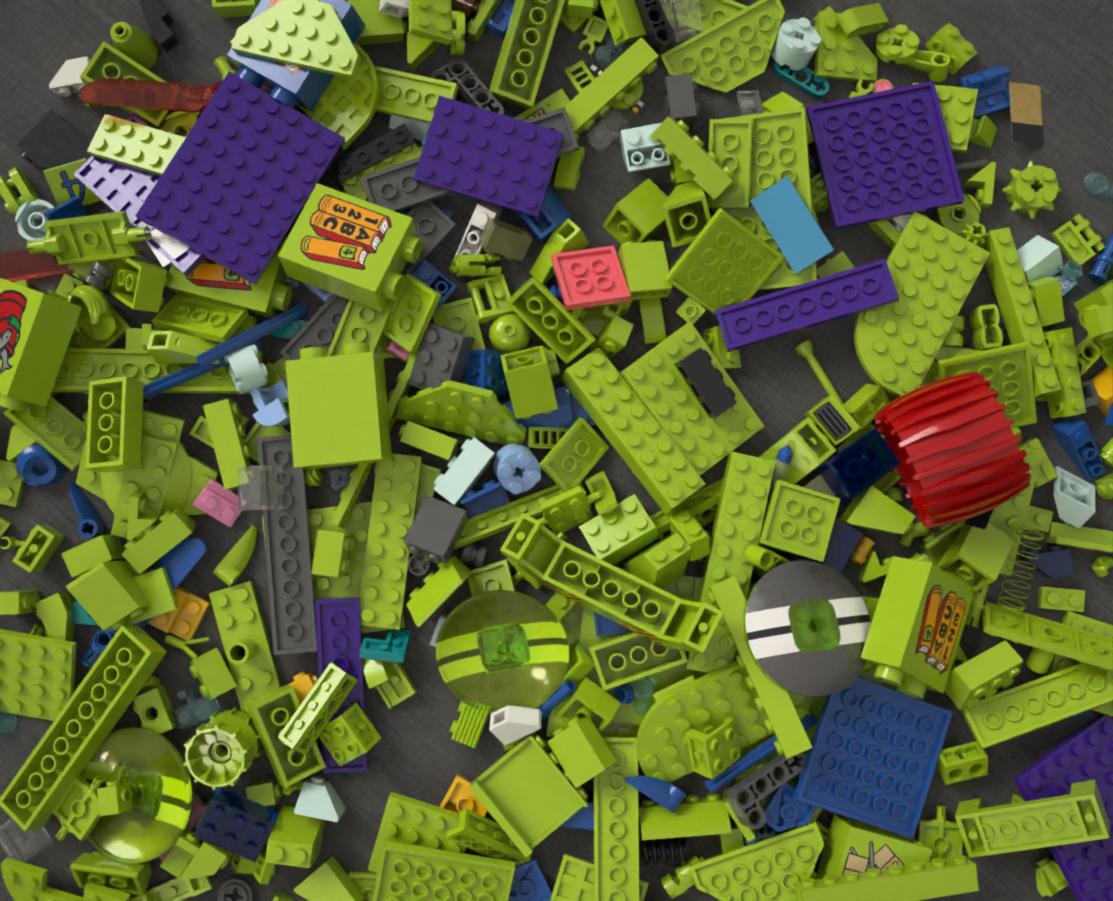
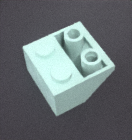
(640, 150)

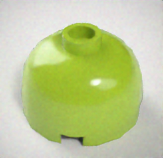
(509, 333)

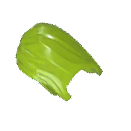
(95, 314)

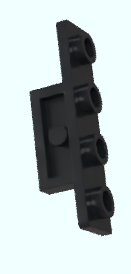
(372, 153)

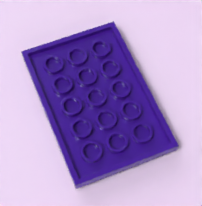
(488, 156)

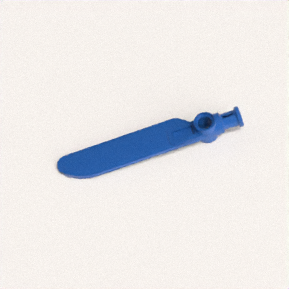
(178, 564)

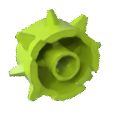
(1032, 189)

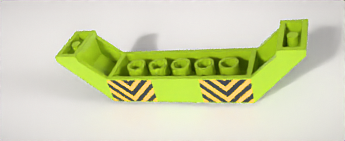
(609, 589)

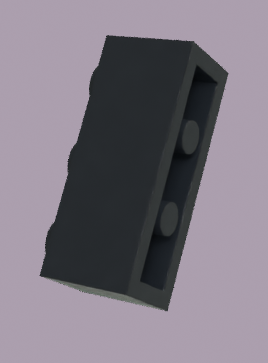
(706, 382)

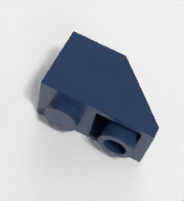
(1051, 563)

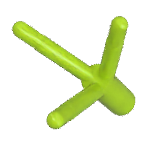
(183, 644)

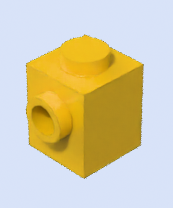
(303, 684)

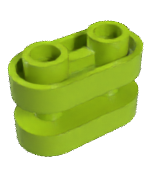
(12, 200)

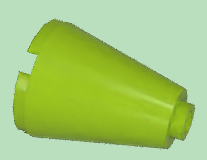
(135, 44)

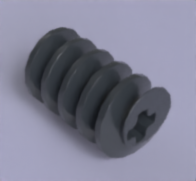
(663, 850)

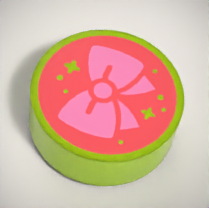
(881, 85)

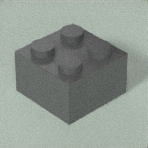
(679, 99)

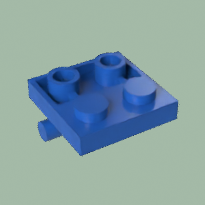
(992, 90)

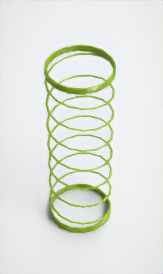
(1026, 537)

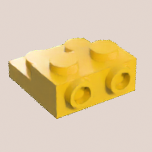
(184, 620)
(461, 797)

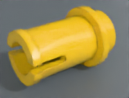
(862, 550)

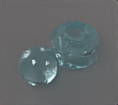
(604, 53)
(1100, 186)
(642, 705)

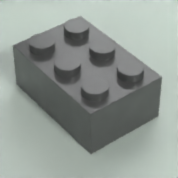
(440, 357)

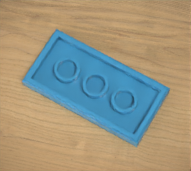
(792, 225)

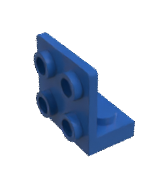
(486, 371)
(485, 500)

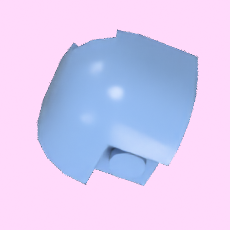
(272, 404)

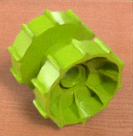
(209, 760)

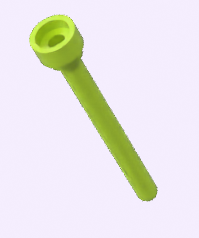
(806, 350)

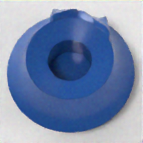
(38, 466)

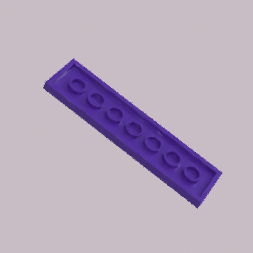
(807, 305)
(340, 643)

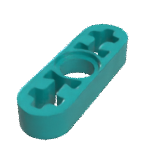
(784, 74)

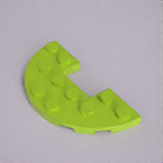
(29, 883)

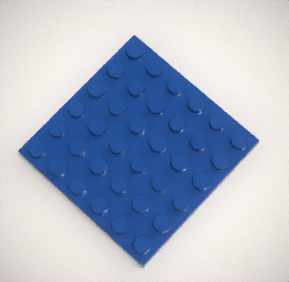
(874, 756)

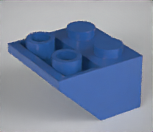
(550, 218)
(435, 280)

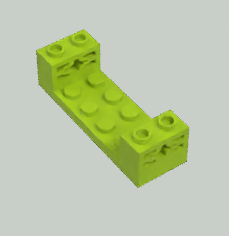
(1033, 822)

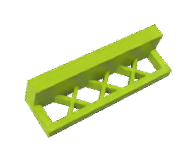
(699, 502)
(1080, 537)
(317, 707)
(485, 837)

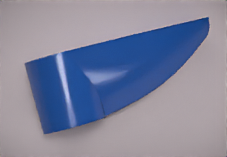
(86, 514)
(658, 790)

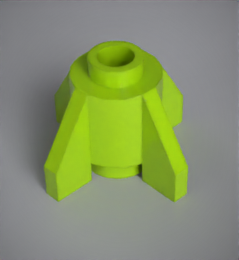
(1049, 877)

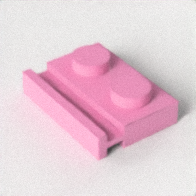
(218, 502)

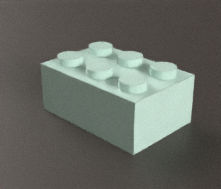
(464, 471)

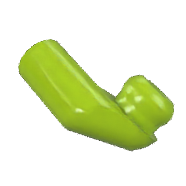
(917, 530)

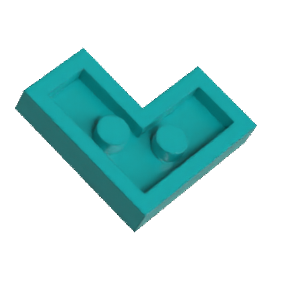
(391, 649)

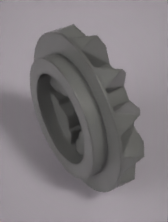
(229, 887)

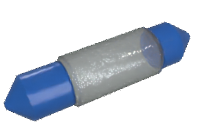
(781, 467)

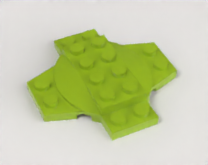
(166, 475)

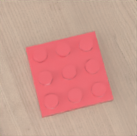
(590, 277)

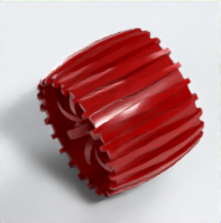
(954, 449)

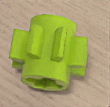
(974, 233)

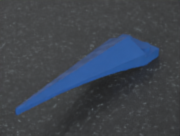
(564, 417)

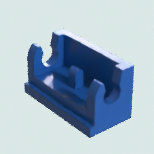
(500, 20)

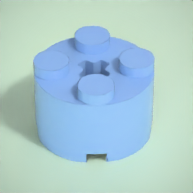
(517, 479)

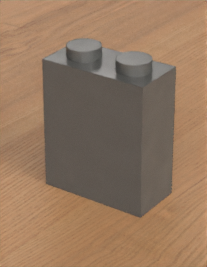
(436, 530)

